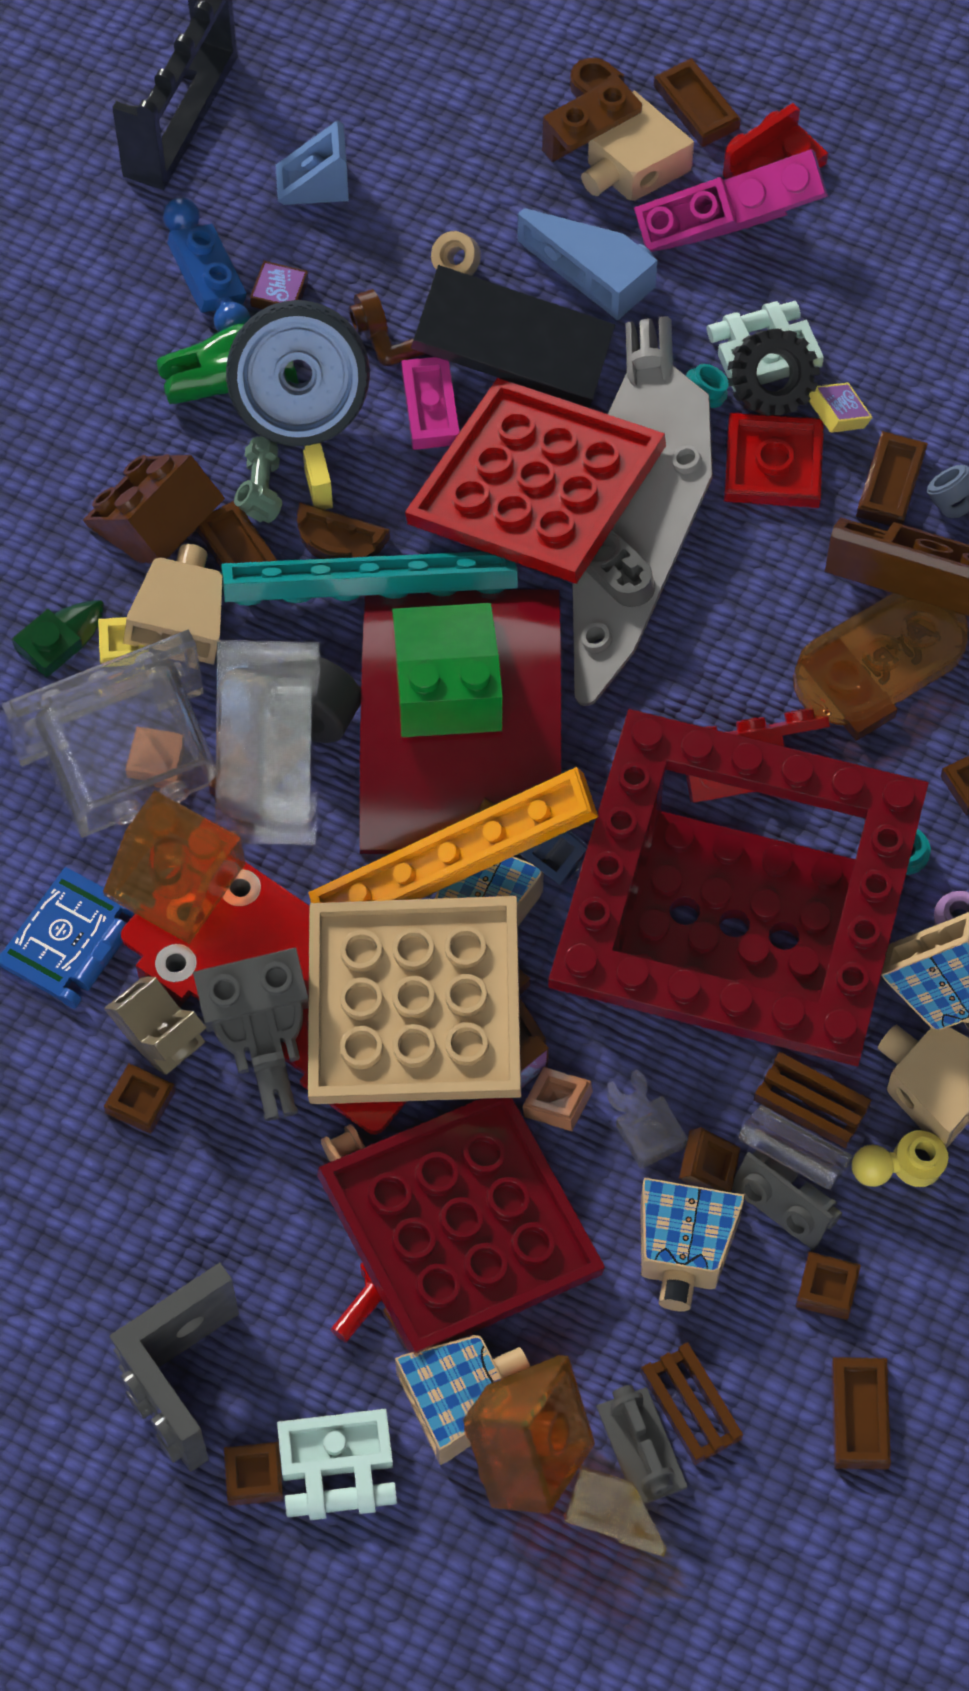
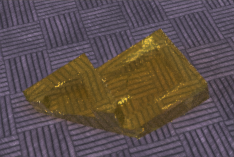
(613, 1509)

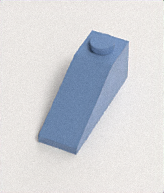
(591, 258)

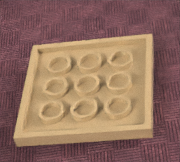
(414, 1000)

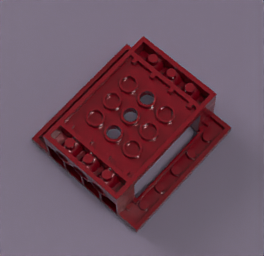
(647, 862)

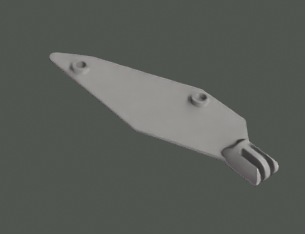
(658, 514)

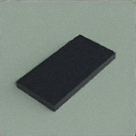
(513, 336)

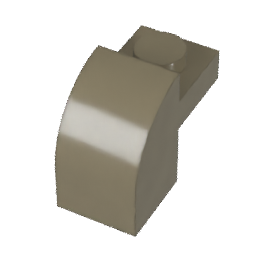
(156, 1024)

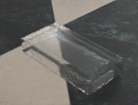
(795, 1147)

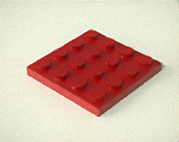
(536, 480)

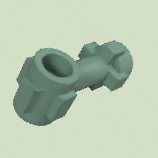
(254, 494)

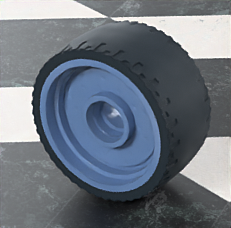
(292, 411)

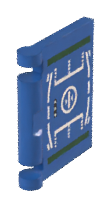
(66, 938)

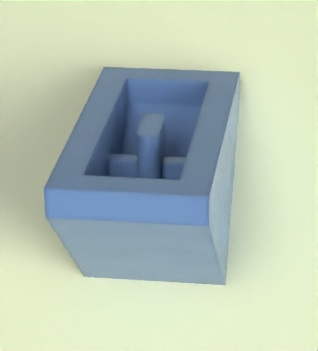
(315, 170)

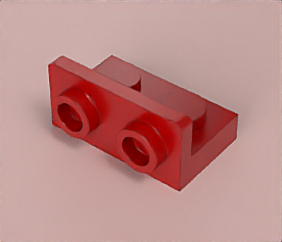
(770, 142)

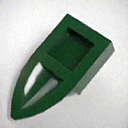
(57, 637)

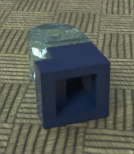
(558, 857)

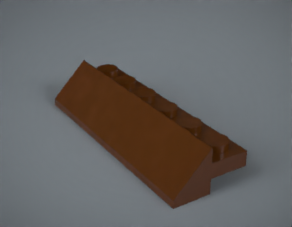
(902, 562)

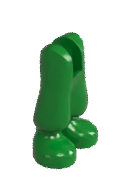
(201, 368)

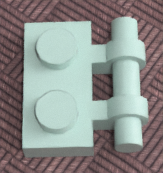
(772, 316)
(335, 1447)

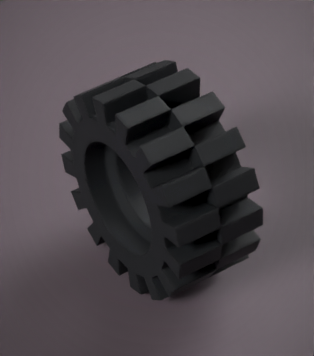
(800, 364)

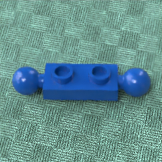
(205, 264)

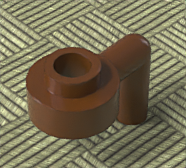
(369, 317)

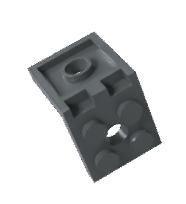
(158, 1338)

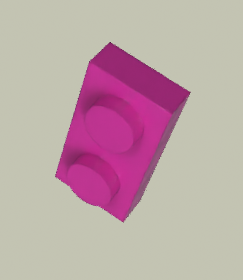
(430, 402)

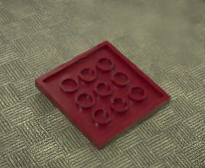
(460, 1222)

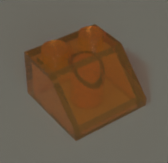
(173, 866)
(529, 1436)

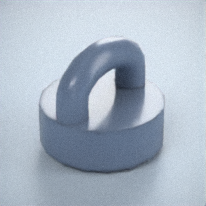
(950, 488)

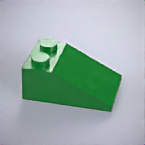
(447, 670)

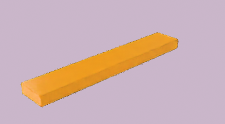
(469, 844)

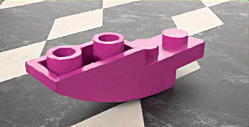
(732, 203)

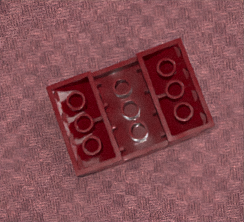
(437, 780)

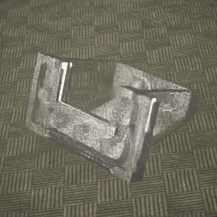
(118, 733)
(266, 740)

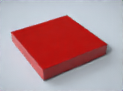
(774, 460)

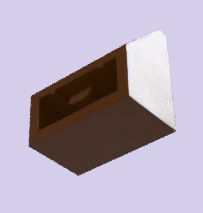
(154, 506)

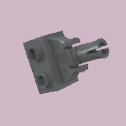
(255, 1009)

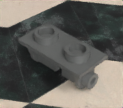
(770, 1188)
(641, 1443)

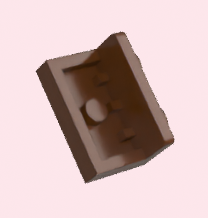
(588, 118)

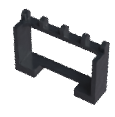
(200, 55)

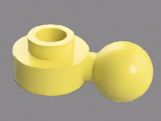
(875, 1165)

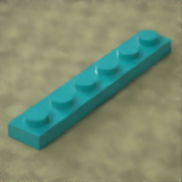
(357, 576)

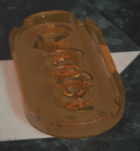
(878, 658)

